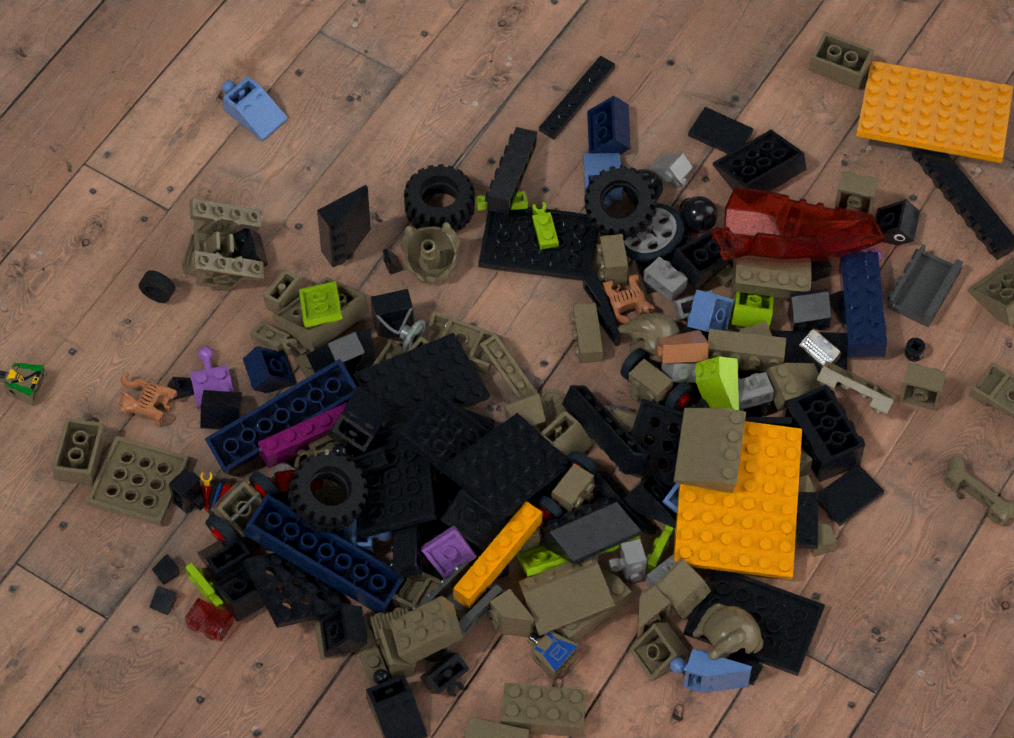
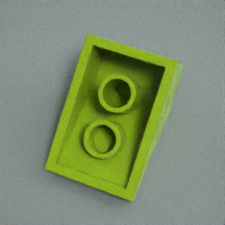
(752, 309)
(718, 382)

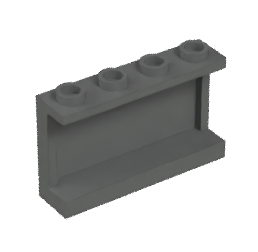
(923, 286)
(468, 617)

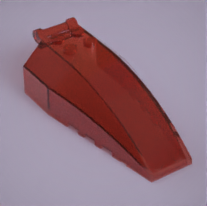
(784, 230)

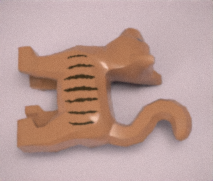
(627, 299)
(148, 400)

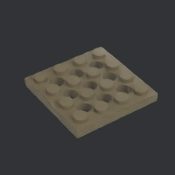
(136, 508)

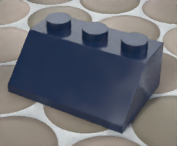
(609, 127)

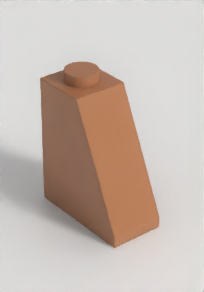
(683, 348)

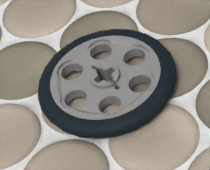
(665, 245)

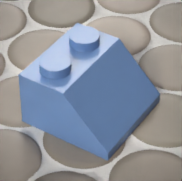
(710, 311)

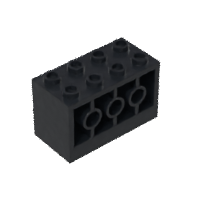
(825, 432)

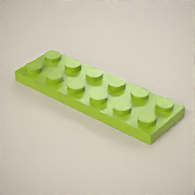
(541, 559)

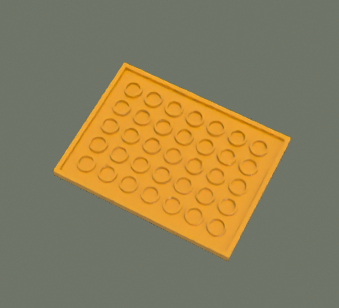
(935, 111)
(754, 524)

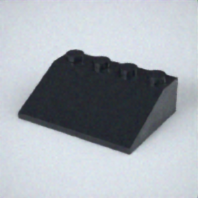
(762, 163)
(344, 225)
(588, 530)

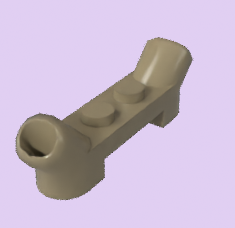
(958, 478)

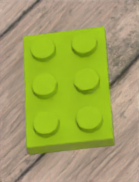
(320, 304)

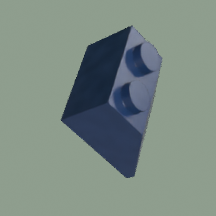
(268, 370)

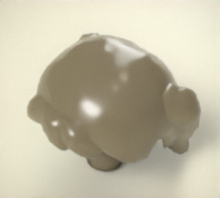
(430, 252)
(649, 328)
(729, 630)

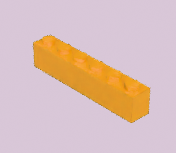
(497, 555)

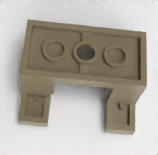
(214, 244)

